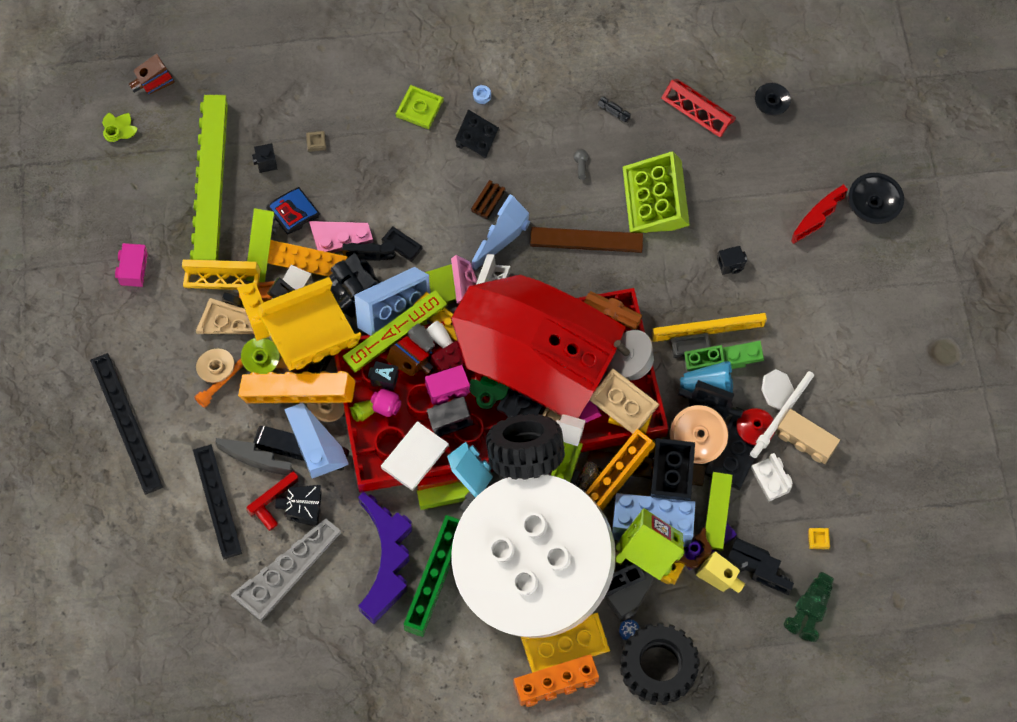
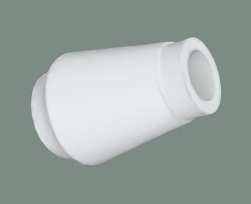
(439, 334)

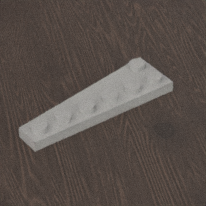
(275, 581)

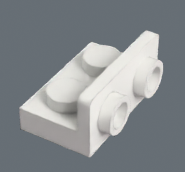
(772, 477)

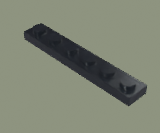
(217, 502)

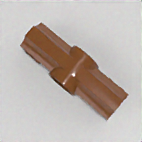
(615, 310)

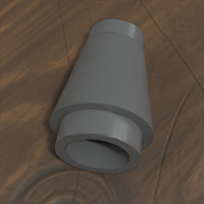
(420, 336)

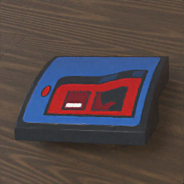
(293, 210)

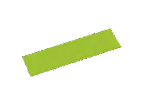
(260, 241)

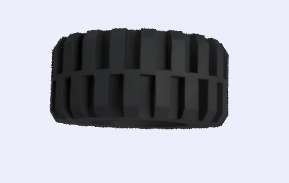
(525, 446)
(666, 638)

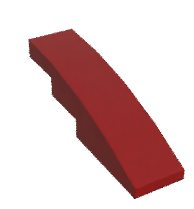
(817, 216)

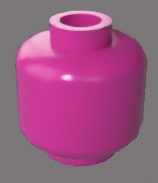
(385, 402)

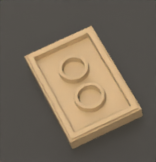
(623, 401)

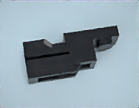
(760, 563)

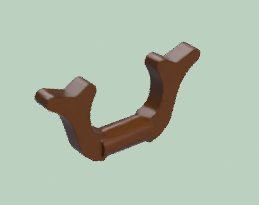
(703, 556)

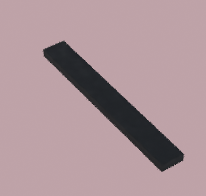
(126, 424)

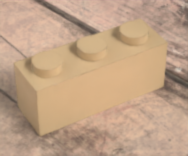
(807, 437)

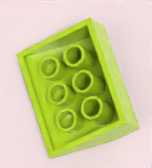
(656, 194)

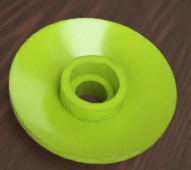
(266, 349)

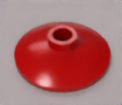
(746, 427)

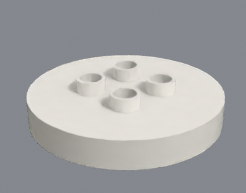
(533, 556)

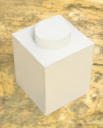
(571, 429)

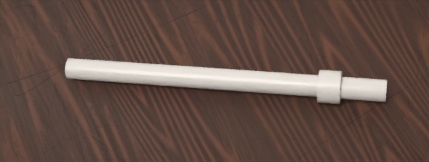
(764, 440)

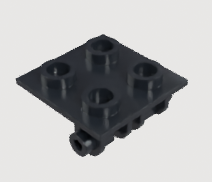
(476, 134)

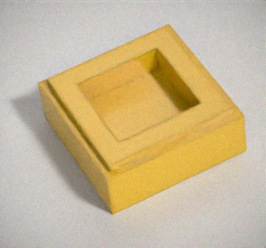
(818, 538)

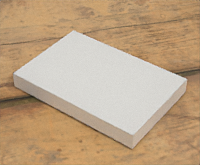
(414, 456)

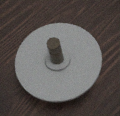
(633, 355)

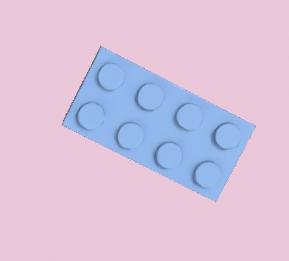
(389, 299)
(672, 511)

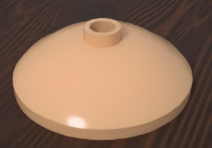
(696, 418)

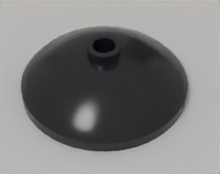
(877, 189)

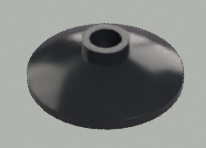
(772, 92)

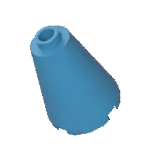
(716, 375)

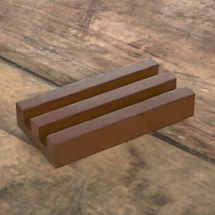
(490, 184)

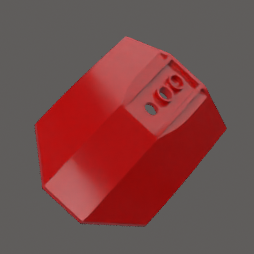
(506, 336)

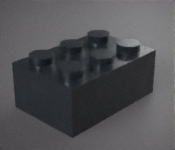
(672, 469)

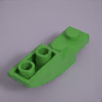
(738, 355)

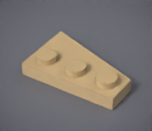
(223, 319)

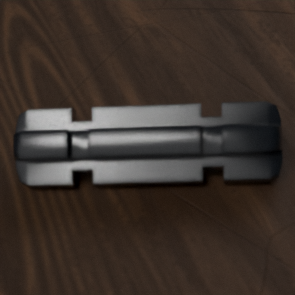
(614, 109)

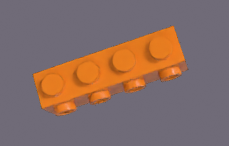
(556, 680)

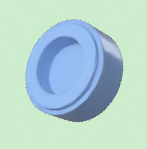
(481, 94)

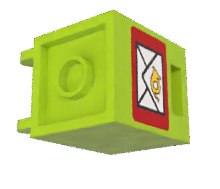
(651, 544)

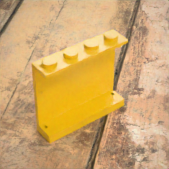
(307, 324)

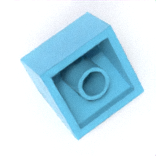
(470, 468)

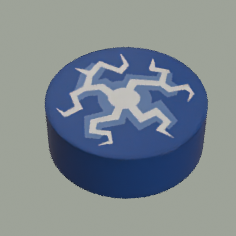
(628, 628)

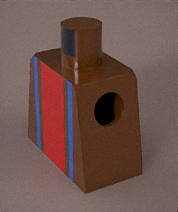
(151, 76)
(410, 357)

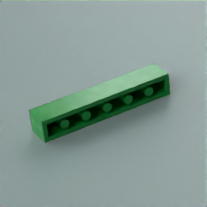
(432, 579)

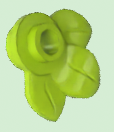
(120, 125)

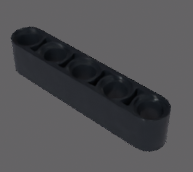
(281, 443)

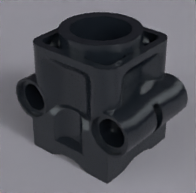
(349, 279)

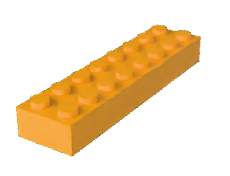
(305, 258)

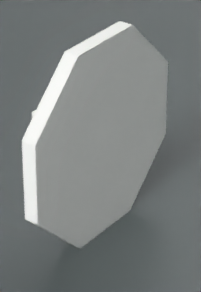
(777, 388)

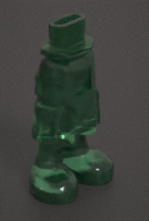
(813, 605)

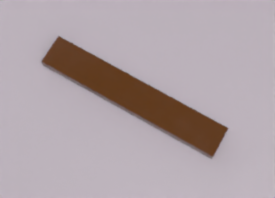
(586, 239)

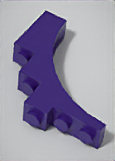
(387, 586)

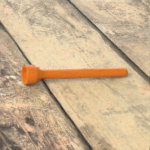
(203, 398)

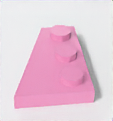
(332, 235)
(463, 276)

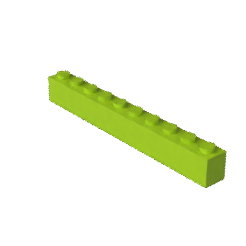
(210, 178)

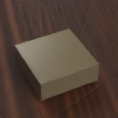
(316, 141)

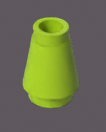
(362, 410)

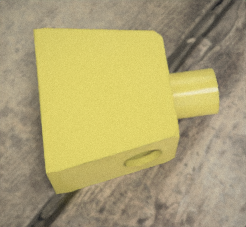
(720, 573)

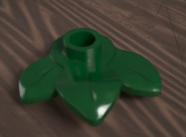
(489, 388)

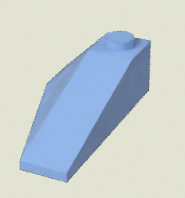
(511, 222)
(316, 444)

